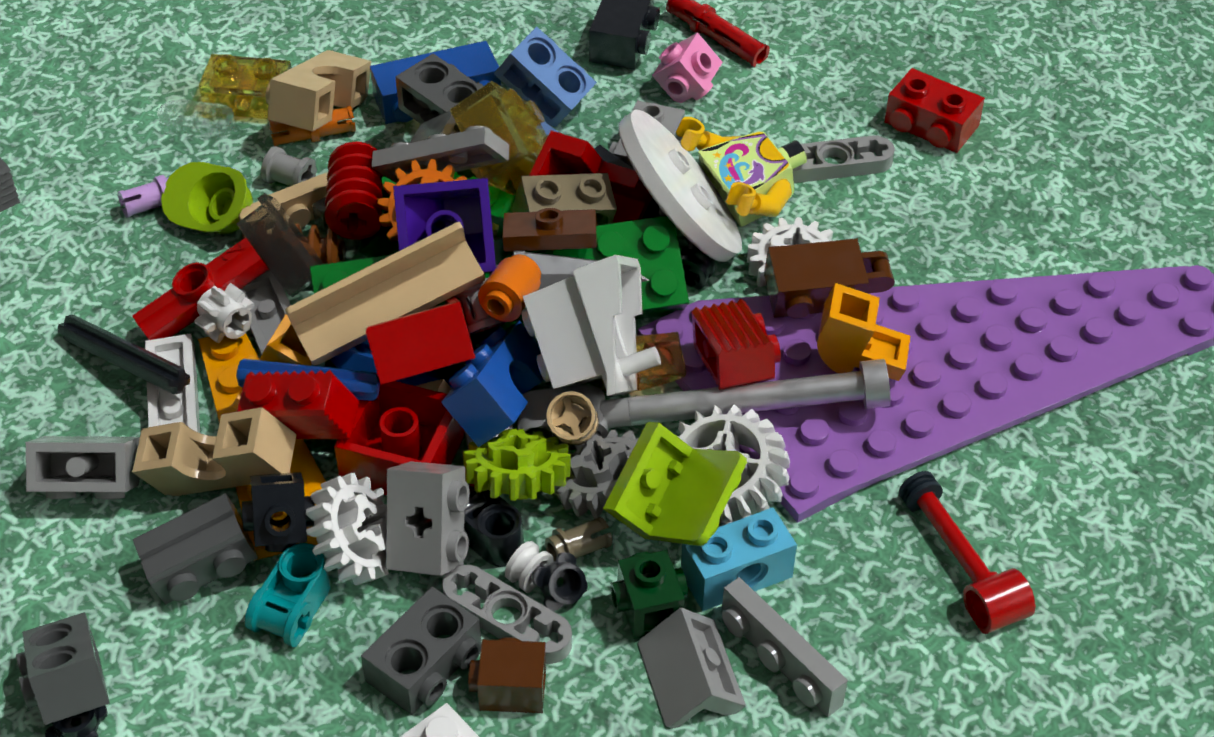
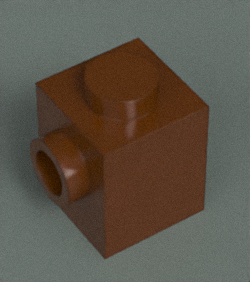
(509, 675)

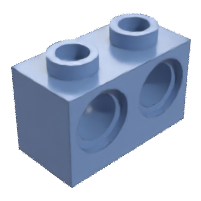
(546, 76)

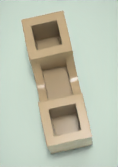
(311, 89)
(189, 462)

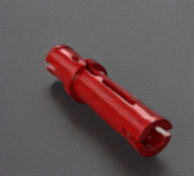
(705, 20)

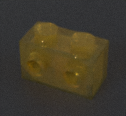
(240, 83)

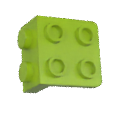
(672, 489)

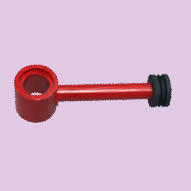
(993, 597)

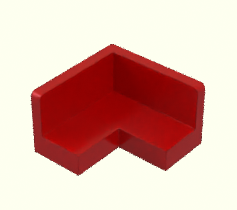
(572, 155)
(420, 342)

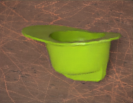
(206, 197)

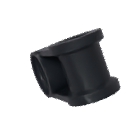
(492, 527)

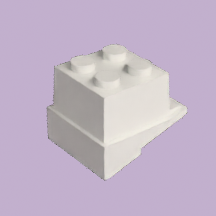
(590, 326)

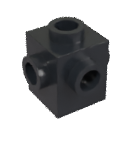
(277, 494)

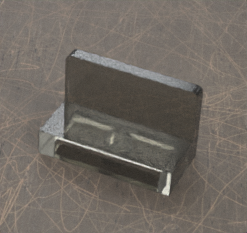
(280, 244)

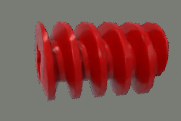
(353, 192)

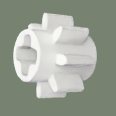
(224, 313)

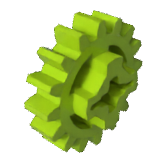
(517, 464)

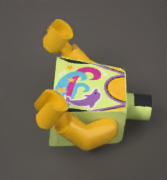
(745, 169)

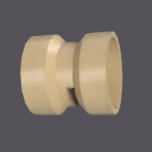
(569, 410)

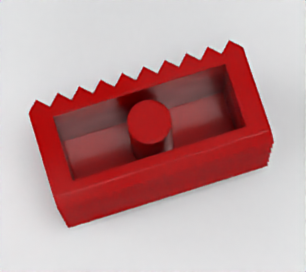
(734, 344)
(306, 403)

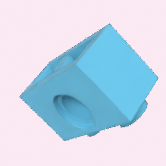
(750, 548)

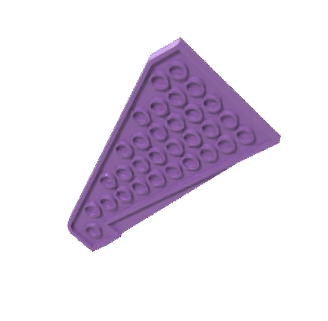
(974, 365)

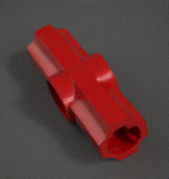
(178, 305)

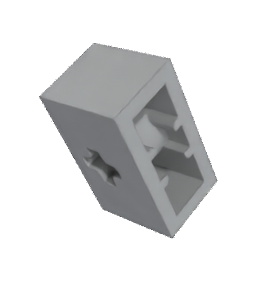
(426, 518)

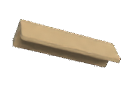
(385, 291)

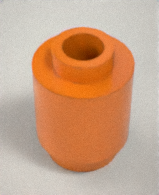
(504, 289)

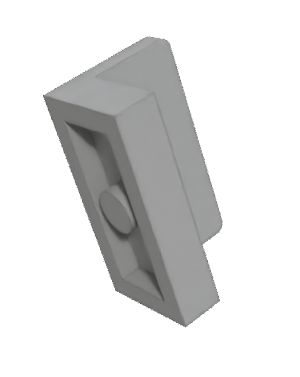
(689, 668)

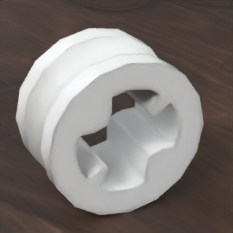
(524, 562)

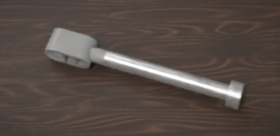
(868, 384)

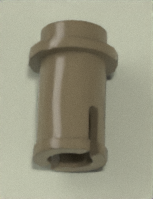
(578, 539)

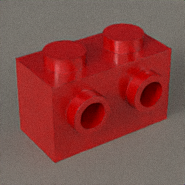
(934, 110)

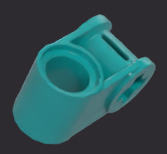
(287, 602)

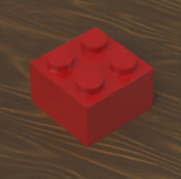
(398, 428)

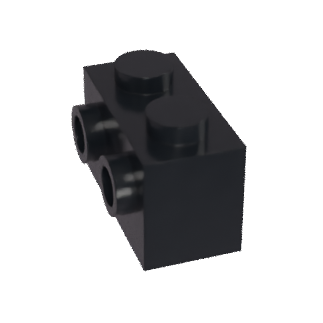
(622, 32)

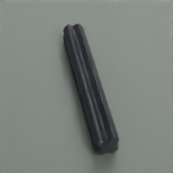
(124, 354)

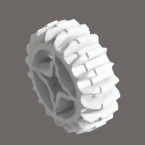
(761, 476)

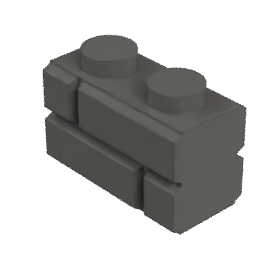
(195, 550)

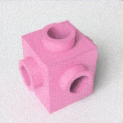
(687, 69)

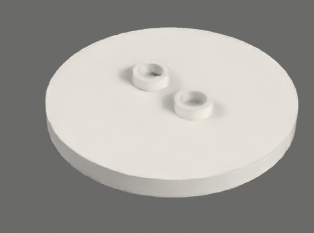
(679, 186)

